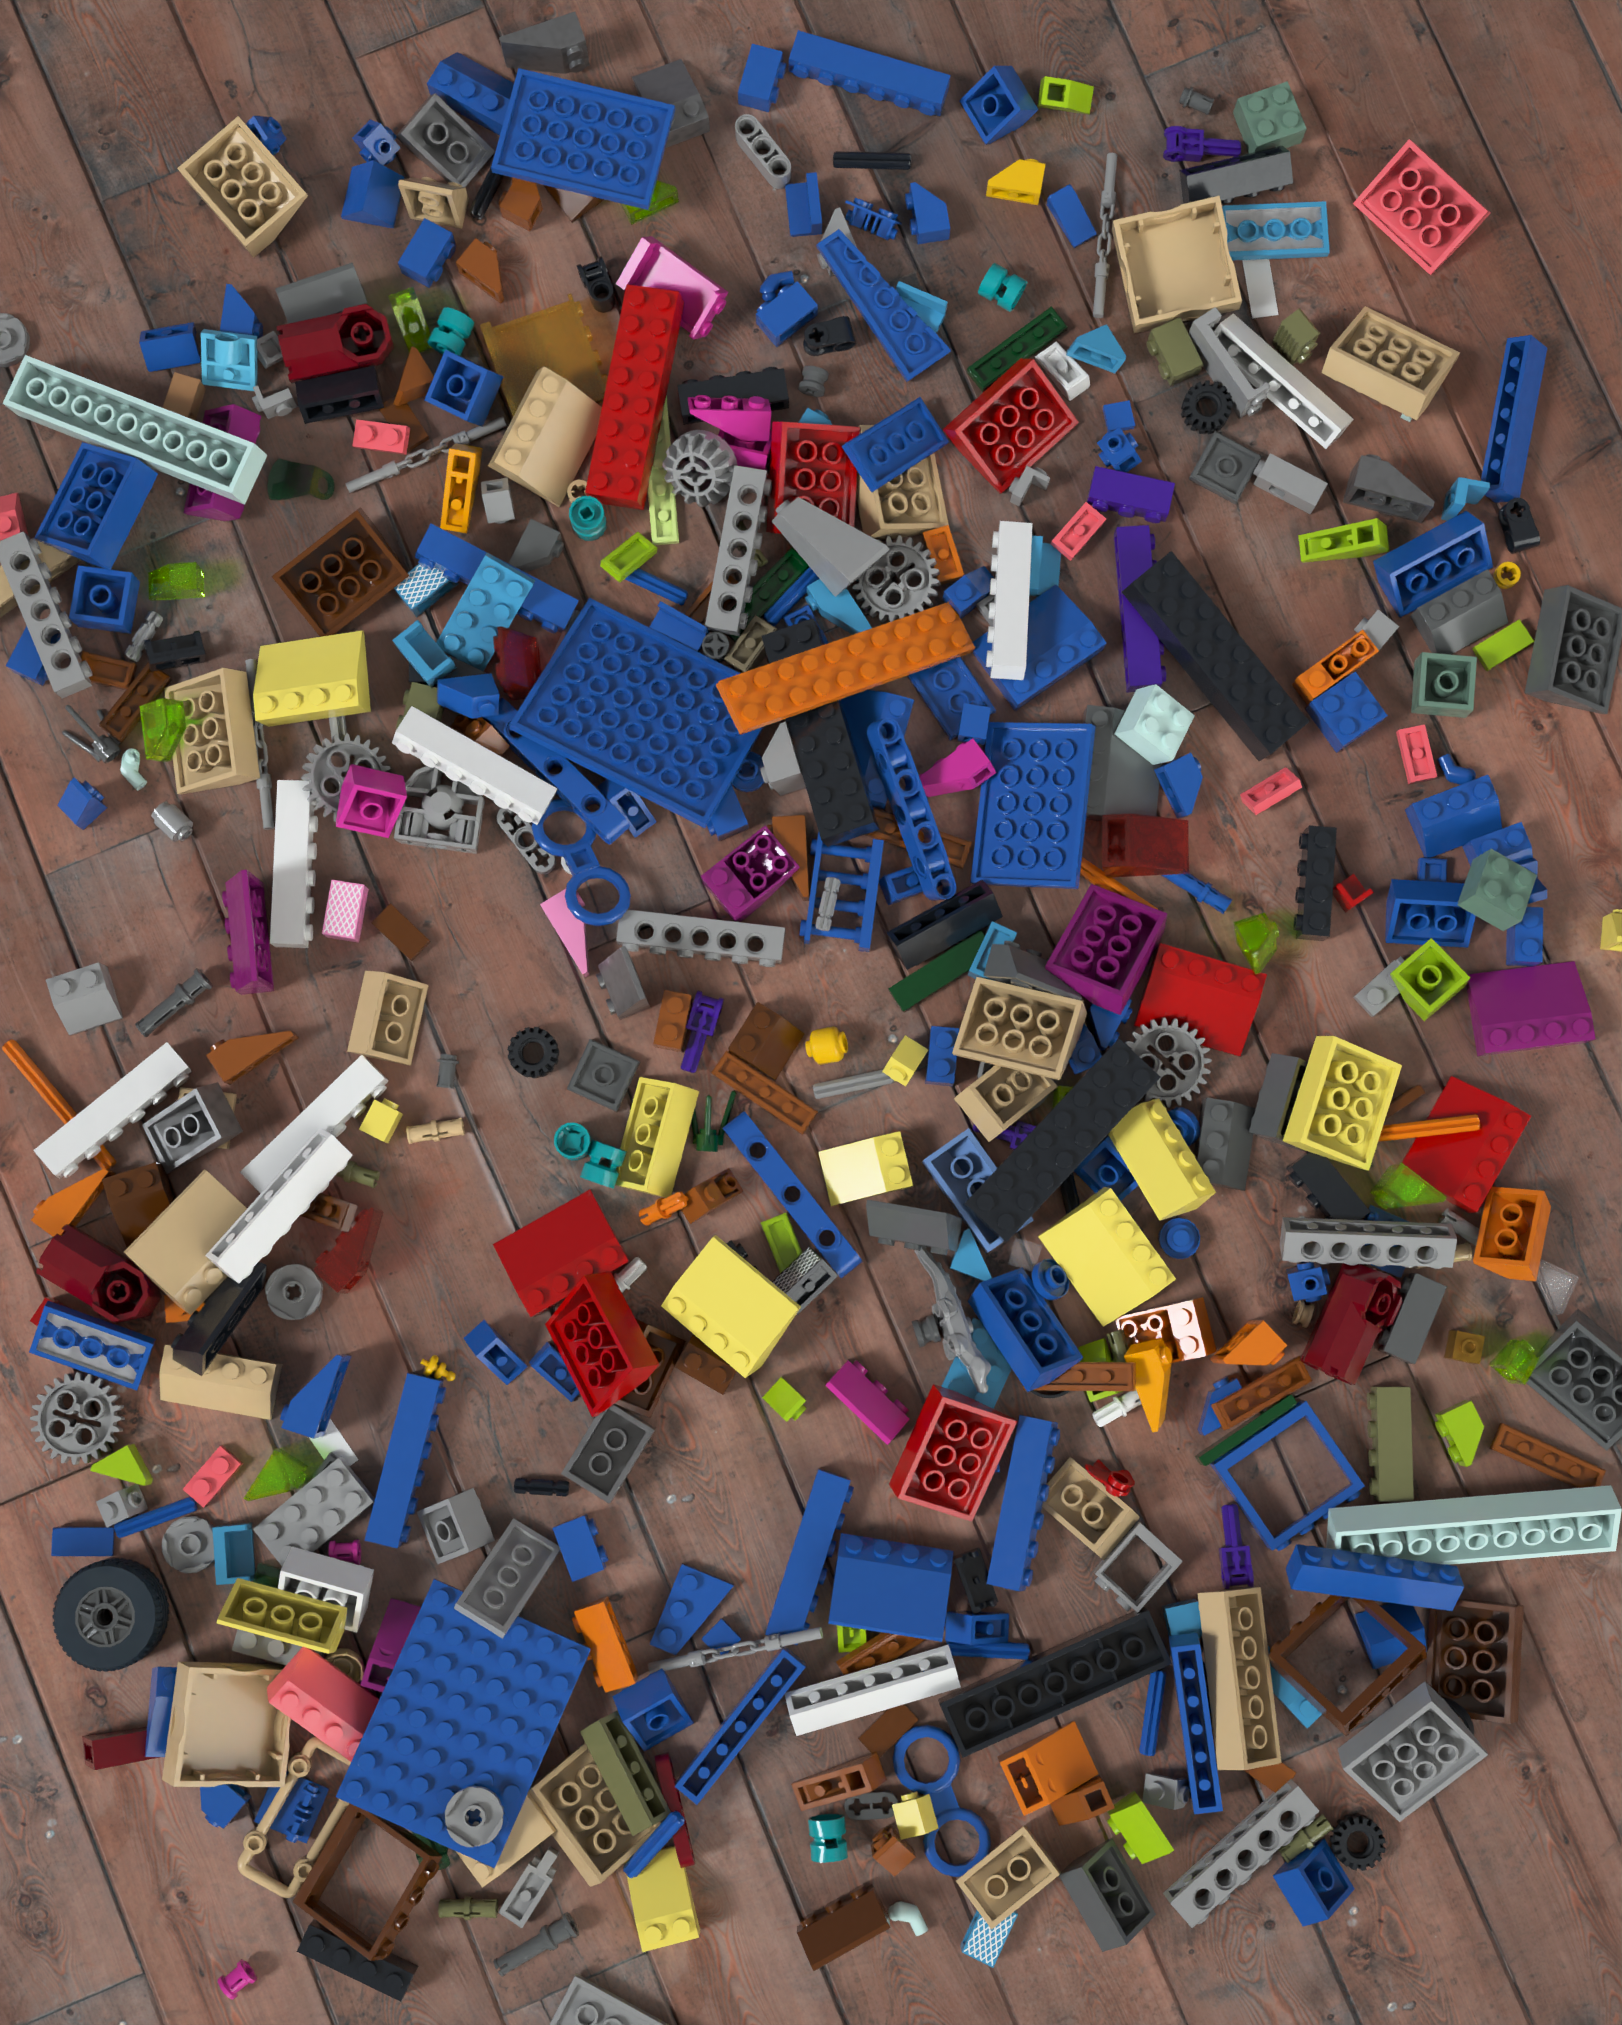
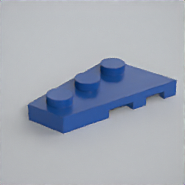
(687, 1607)

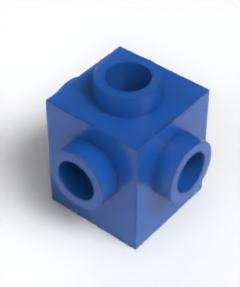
(268, 132)
(376, 143)
(1119, 450)
(1309, 1291)

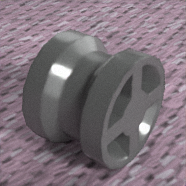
(813, 381)
(715, 641)
(926, 1331)

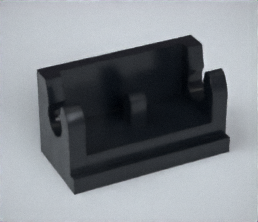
(175, 652)
(974, 1579)

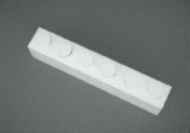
(1288, 386)
(1010, 600)
(473, 766)
(293, 866)
(112, 1111)
(328, 1111)
(279, 1205)
(872, 1690)

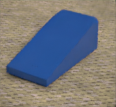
(1071, 216)
(901, 885)
(552, 1367)
(82, 1541)

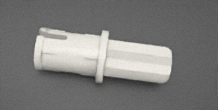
(630, 1274)
(1116, 1408)

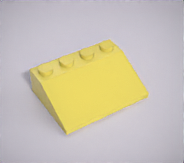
(311, 679)
(1342, 1102)
(1106, 1256)
(731, 1307)

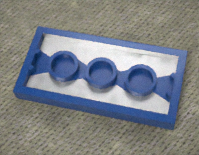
(92, 1345)

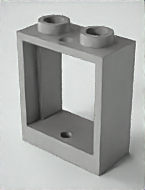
(1154, 1584)

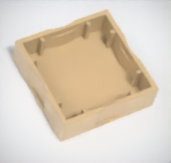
(1176, 264)
(226, 1727)

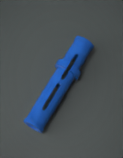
(1201, 890)

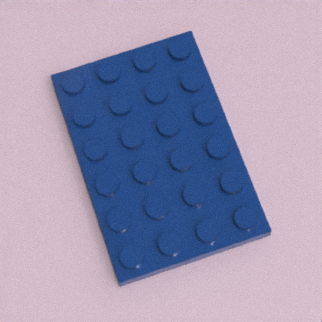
(583, 139)
(1033, 805)

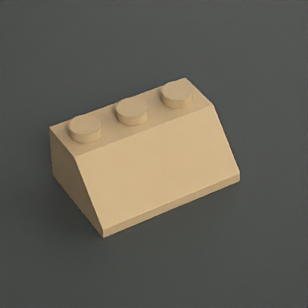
(387, 1017)

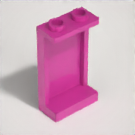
(661, 268)

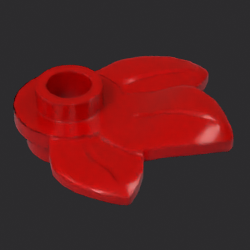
(1116, 1482)

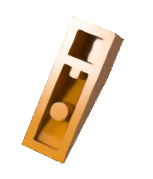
(460, 487)
(1152, 1378)

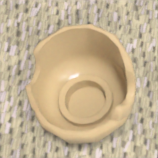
(348, 1662)

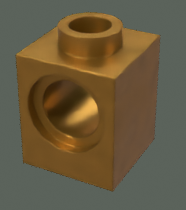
(1464, 1347)

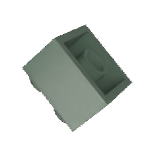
(1269, 119)
(1444, 685)
(1497, 890)

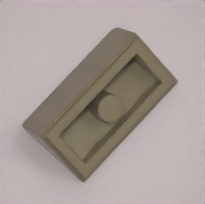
(749, 648)

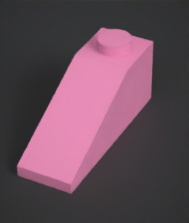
(569, 929)

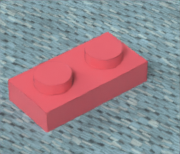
(381, 437)
(1078, 531)
(1416, 754)
(1271, 791)
(212, 1476)

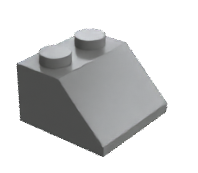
(781, 763)
(85, 998)
(455, 1526)

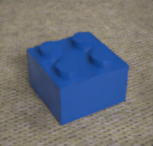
(463, 388)
(104, 599)
(1346, 712)

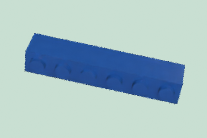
(868, 73)
(1513, 417)
(460, 562)
(404, 1460)
(1023, 1503)
(809, 1553)
(1374, 1577)
(1195, 1723)
(740, 1725)

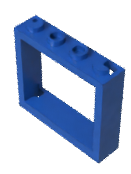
(1258, 1439)

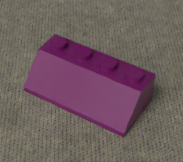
(236, 422)

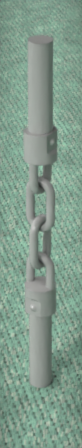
(1102, 268)
(393, 469)
(264, 782)
(772, 1643)

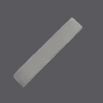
(532, 860)

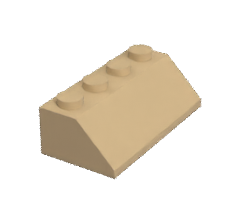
(227, 1385)

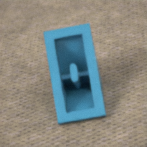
(1098, 349)
(969, 1259)

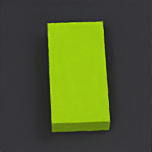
(628, 557)
(1503, 645)
(781, 1240)

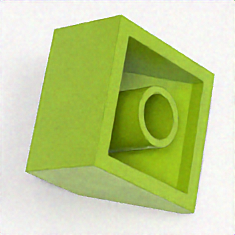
(1429, 979)
(1139, 1829)

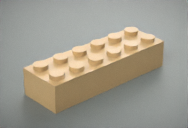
(1239, 1679)

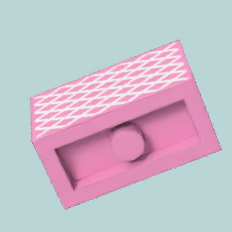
(345, 911)

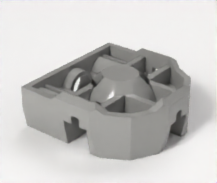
(437, 800)

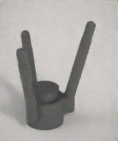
(104, 747)

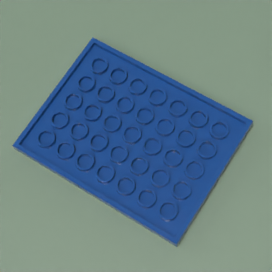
(638, 713)
(462, 1716)

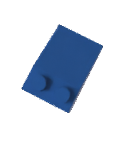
(314, 1404)
(159, 1710)

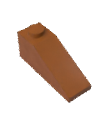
(792, 836)
(241, 1055)
(840, 1782)

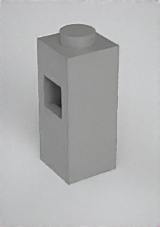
(1289, 483)

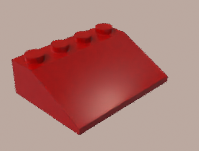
(1011, 424)
(812, 465)
(1203, 992)
(1467, 1162)
(558, 1250)
(601, 1342)
(951, 1454)

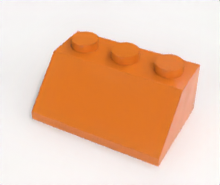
(1513, 1232)
(1251, 1346)
(607, 1644)

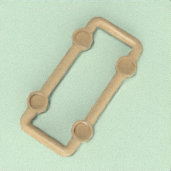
(256, 1838)

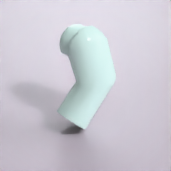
(130, 768)
(908, 1913)

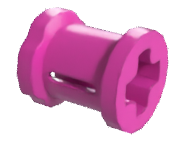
(346, 1552)
(237, 1979)

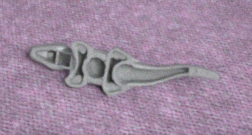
(953, 1323)

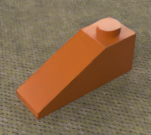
(69, 1204)

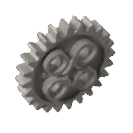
(911, 597)
(323, 770)
(1182, 1043)
(71, 1442)

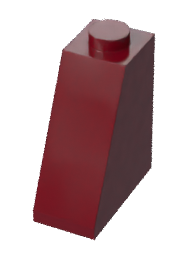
(115, 1748)

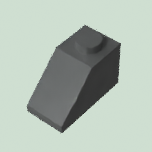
(536, 547)

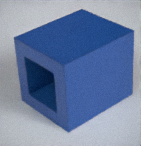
(974, 722)

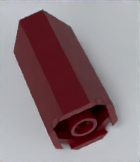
(335, 343)
(98, 1276)
(1351, 1320)

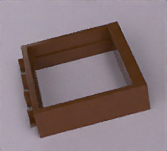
(1376, 1691)
(329, 1860)

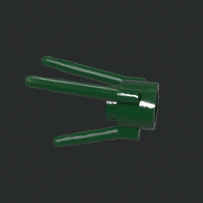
(707, 1139)

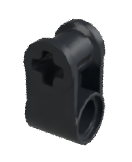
(597, 281)
(832, 334)
(1519, 530)

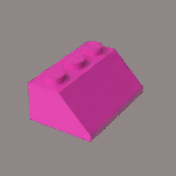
(868, 1400)

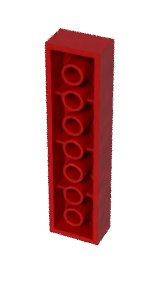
(635, 396)

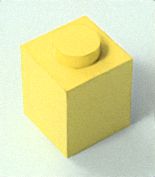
(905, 1061)
(381, 1120)
(914, 1815)

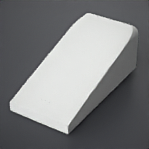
(1063, 371)

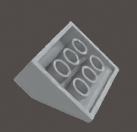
(1411, 1752)

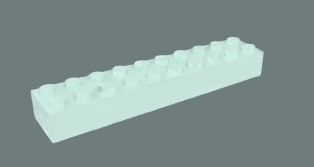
(135, 429)
(1482, 1526)

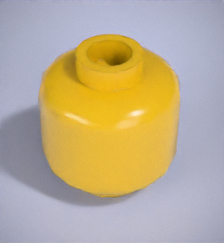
(827, 1045)

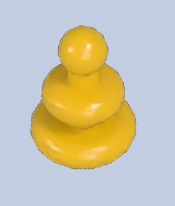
(439, 1370)

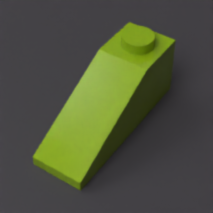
(1345, 542)

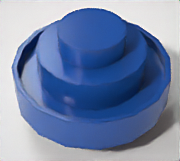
(749, 776)
(1186, 1123)
(1179, 1238)
(1050, 1279)

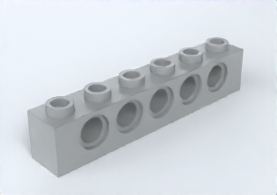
(744, 481)
(12, 554)
(661, 923)
(1379, 1234)
(1226, 1851)

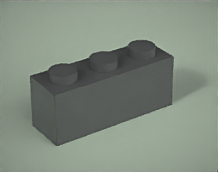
(1413, 1321)

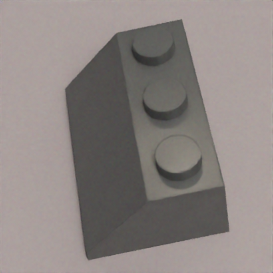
(322, 294)
(1461, 615)
(1024, 969)
(1278, 1098)
(1224, 1142)
(913, 1227)
(1107, 1895)

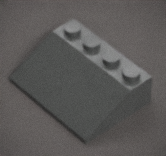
(1575, 650)
(1119, 775)
(1583, 1377)

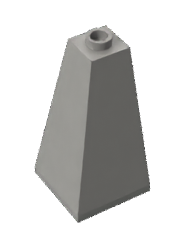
(827, 544)

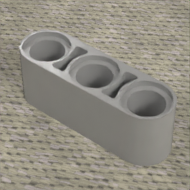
(758, 140)

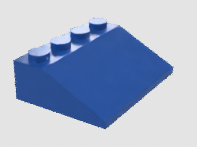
(96, 505)
(1057, 644)
(860, 712)
(891, 1587)

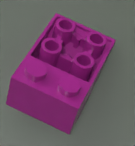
(750, 874)
(389, 1643)

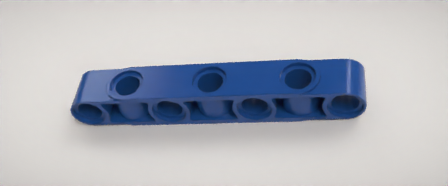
(570, 783)
(911, 809)
(804, 1211)

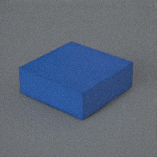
(1118, 415)
(1432, 870)
(721, 1636)

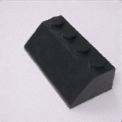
(217, 1320)

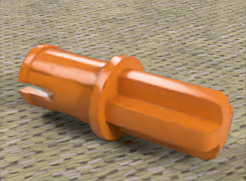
(663, 1208)

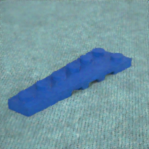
(895, 324)

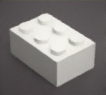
(328, 1581)

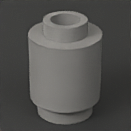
(172, 821)

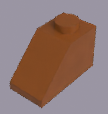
(482, 268)

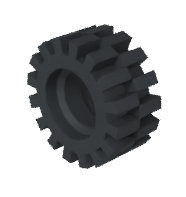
(1211, 392)
(533, 1069)
(1374, 1847)

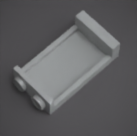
(1223, 368)

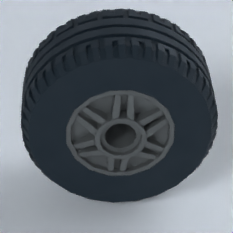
(84, 1617)

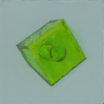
(1404, 1188)

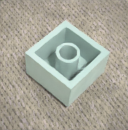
(1154, 724)

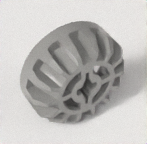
(709, 459)

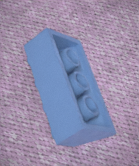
(959, 1171)

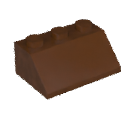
(667, 1350)
(842, 1926)

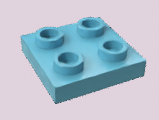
(229, 360)

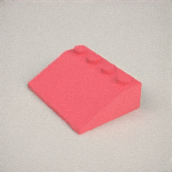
(1421, 207)

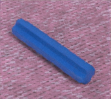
(658, 586)
(790, 597)
(155, 1517)
(994, 1650)
(1152, 1713)
(653, 1844)

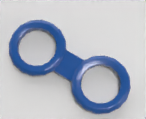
(583, 867)
(942, 1798)

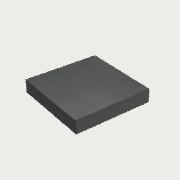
(1225, 467)
(603, 1075)

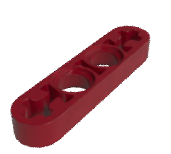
(672, 1797)

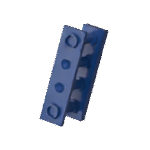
(867, 881)

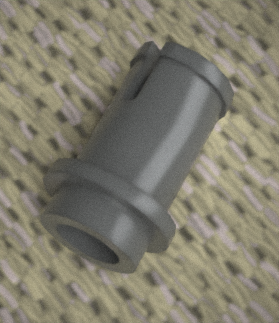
(1196, 100)
(447, 1070)

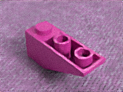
(739, 417)
(958, 772)

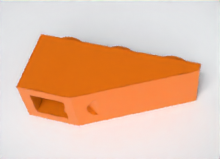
(1335, 667)

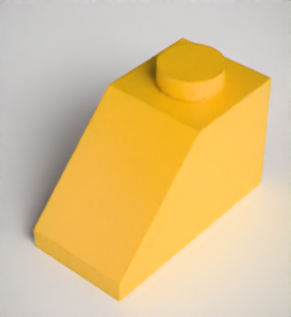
(1018, 182)

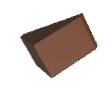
(414, 379)

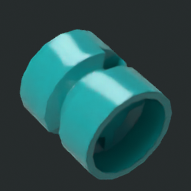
(993, 283)
(452, 329)
(587, 518)
(573, 1141)
(600, 1173)
(827, 1827)

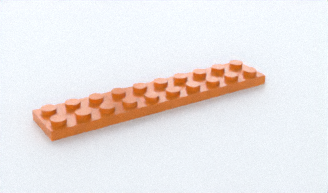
(844, 667)

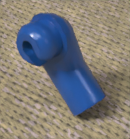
(774, 281)
(1455, 773)

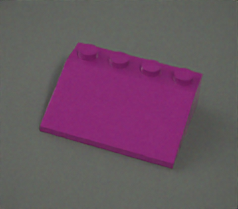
(248, 934)
(1107, 947)
(1529, 1009)

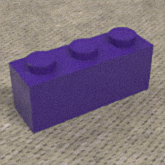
(1130, 494)

